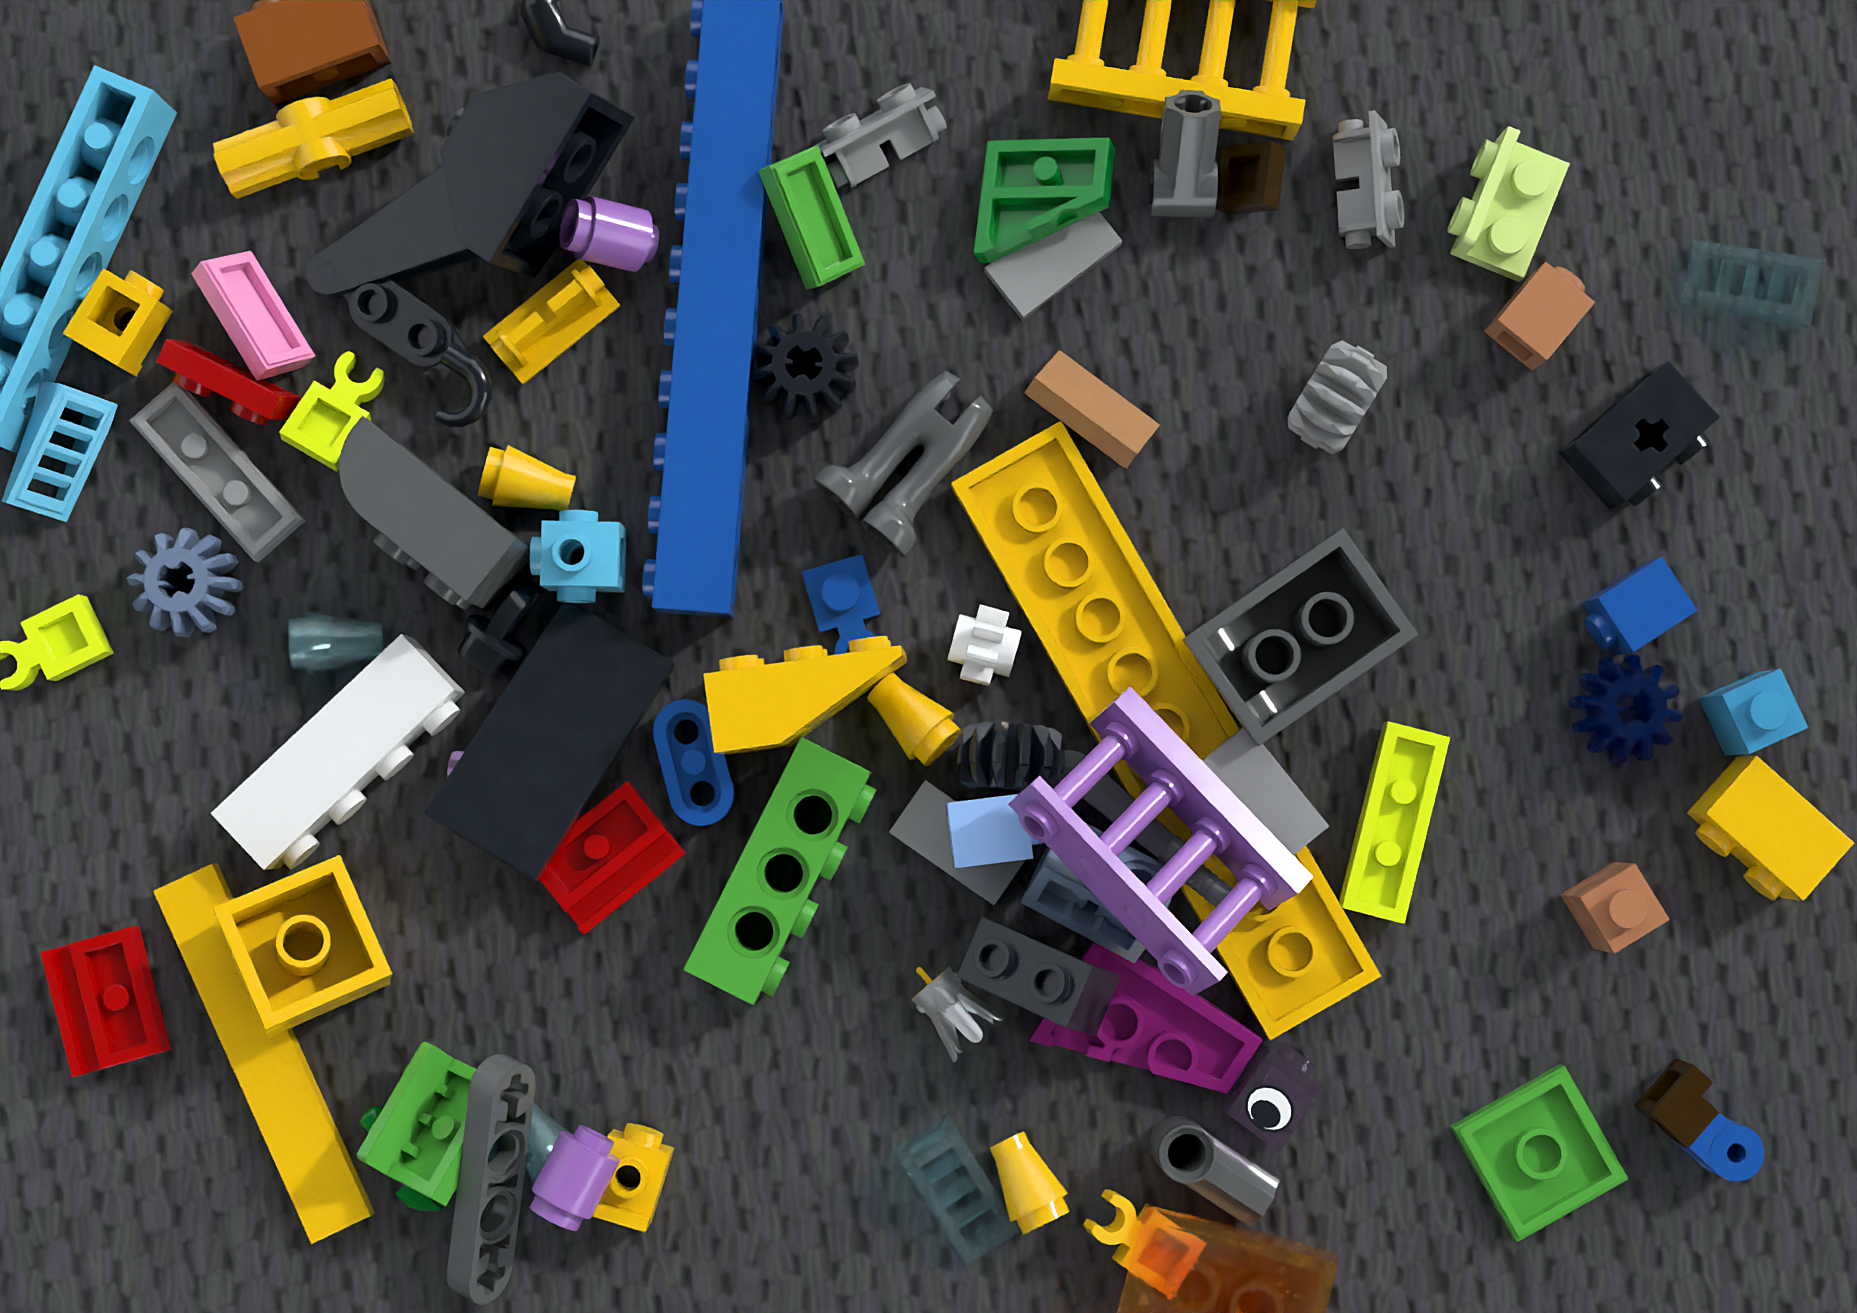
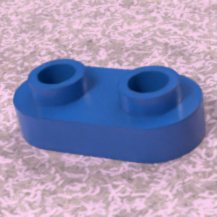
(692, 763)

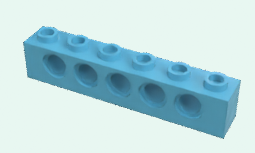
(72, 233)

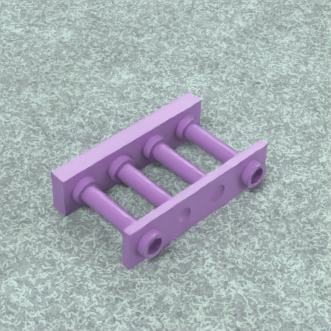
(1201, 800)

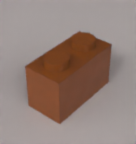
(309, 44)

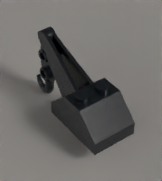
(498, 197)

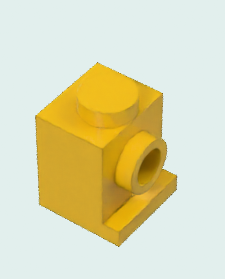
(99, 317)
(636, 1205)

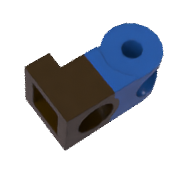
(1697, 1127)

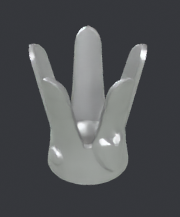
(948, 1008)

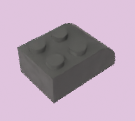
(428, 520)
(1300, 637)

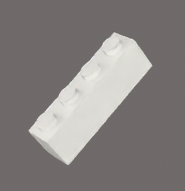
(339, 753)

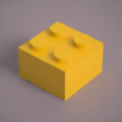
(303, 946)

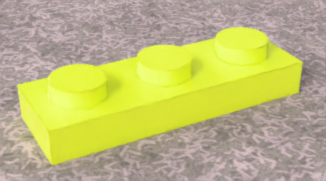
(1394, 822)

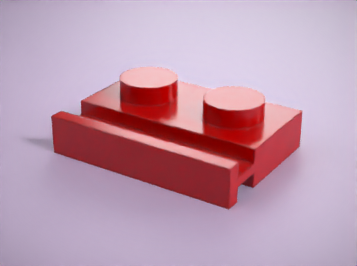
(610, 857)
(105, 1000)

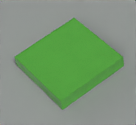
(1539, 1152)

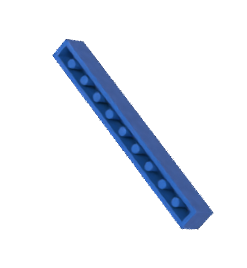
(716, 307)

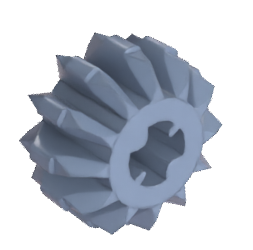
(205, 567)

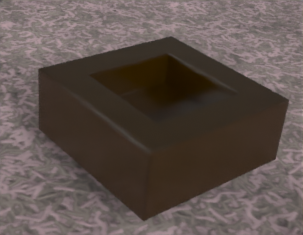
(1250, 177)

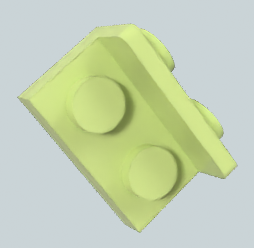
(1508, 206)

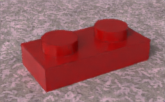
(207, 372)

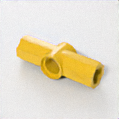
(312, 138)

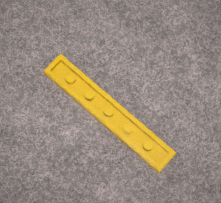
(268, 1069)

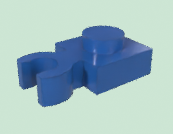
(842, 599)

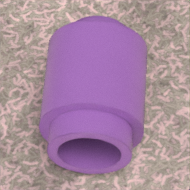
(608, 233)
(574, 1177)

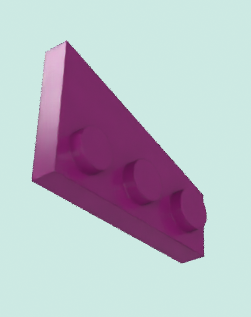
(1159, 1028)

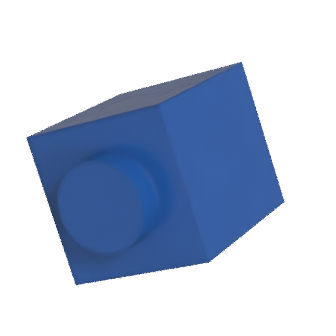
(1637, 608)

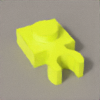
(327, 416)
(58, 642)

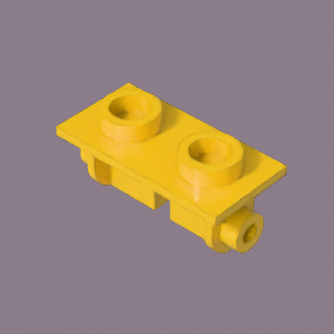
(551, 321)

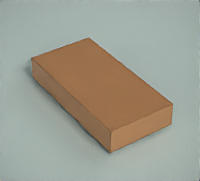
(1092, 409)

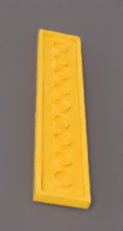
(1115, 632)

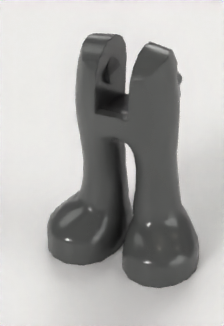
(915, 426)

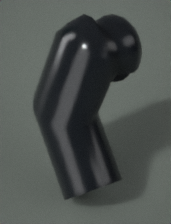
(554, 36)

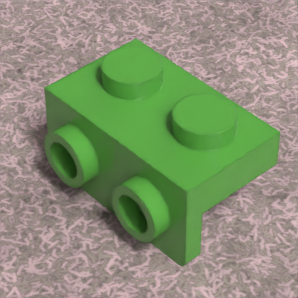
(423, 1125)

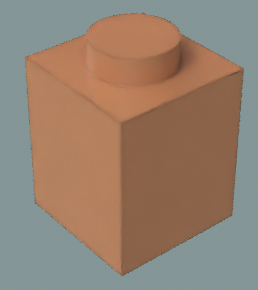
(1540, 315)
(1615, 907)

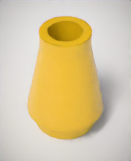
(524, 482)
(915, 720)
(1027, 1183)

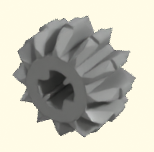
(1337, 397)

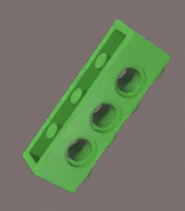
(720, 953)

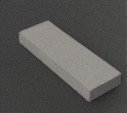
(217, 471)

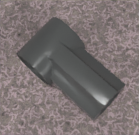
(1186, 165)
(1215, 1170)

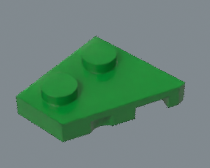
(1039, 189)

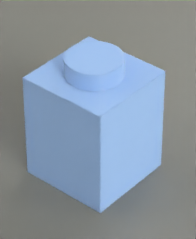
(986, 832)

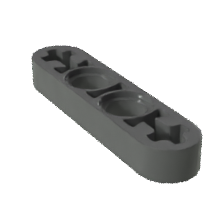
(496, 1107)

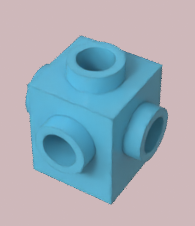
(603, 559)

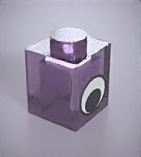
(1272, 1094)

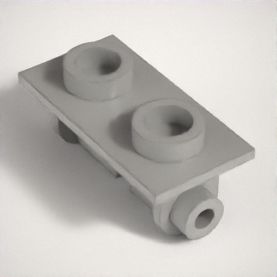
(900, 120)
(1368, 157)

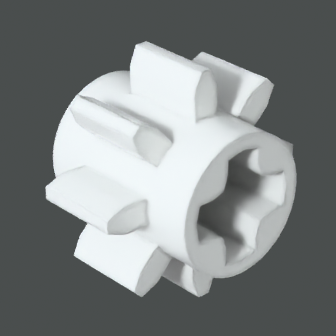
(984, 645)

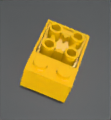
(779, 703)

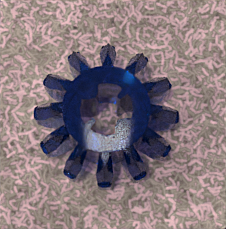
(1651, 709)

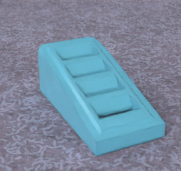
(35, 443)

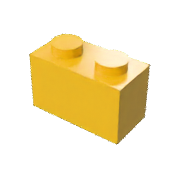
(1768, 830)

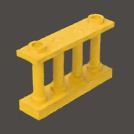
(1144, 86)

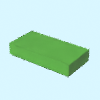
(811, 217)

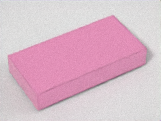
(253, 315)

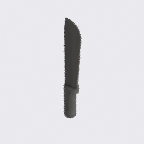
(1113, 800)

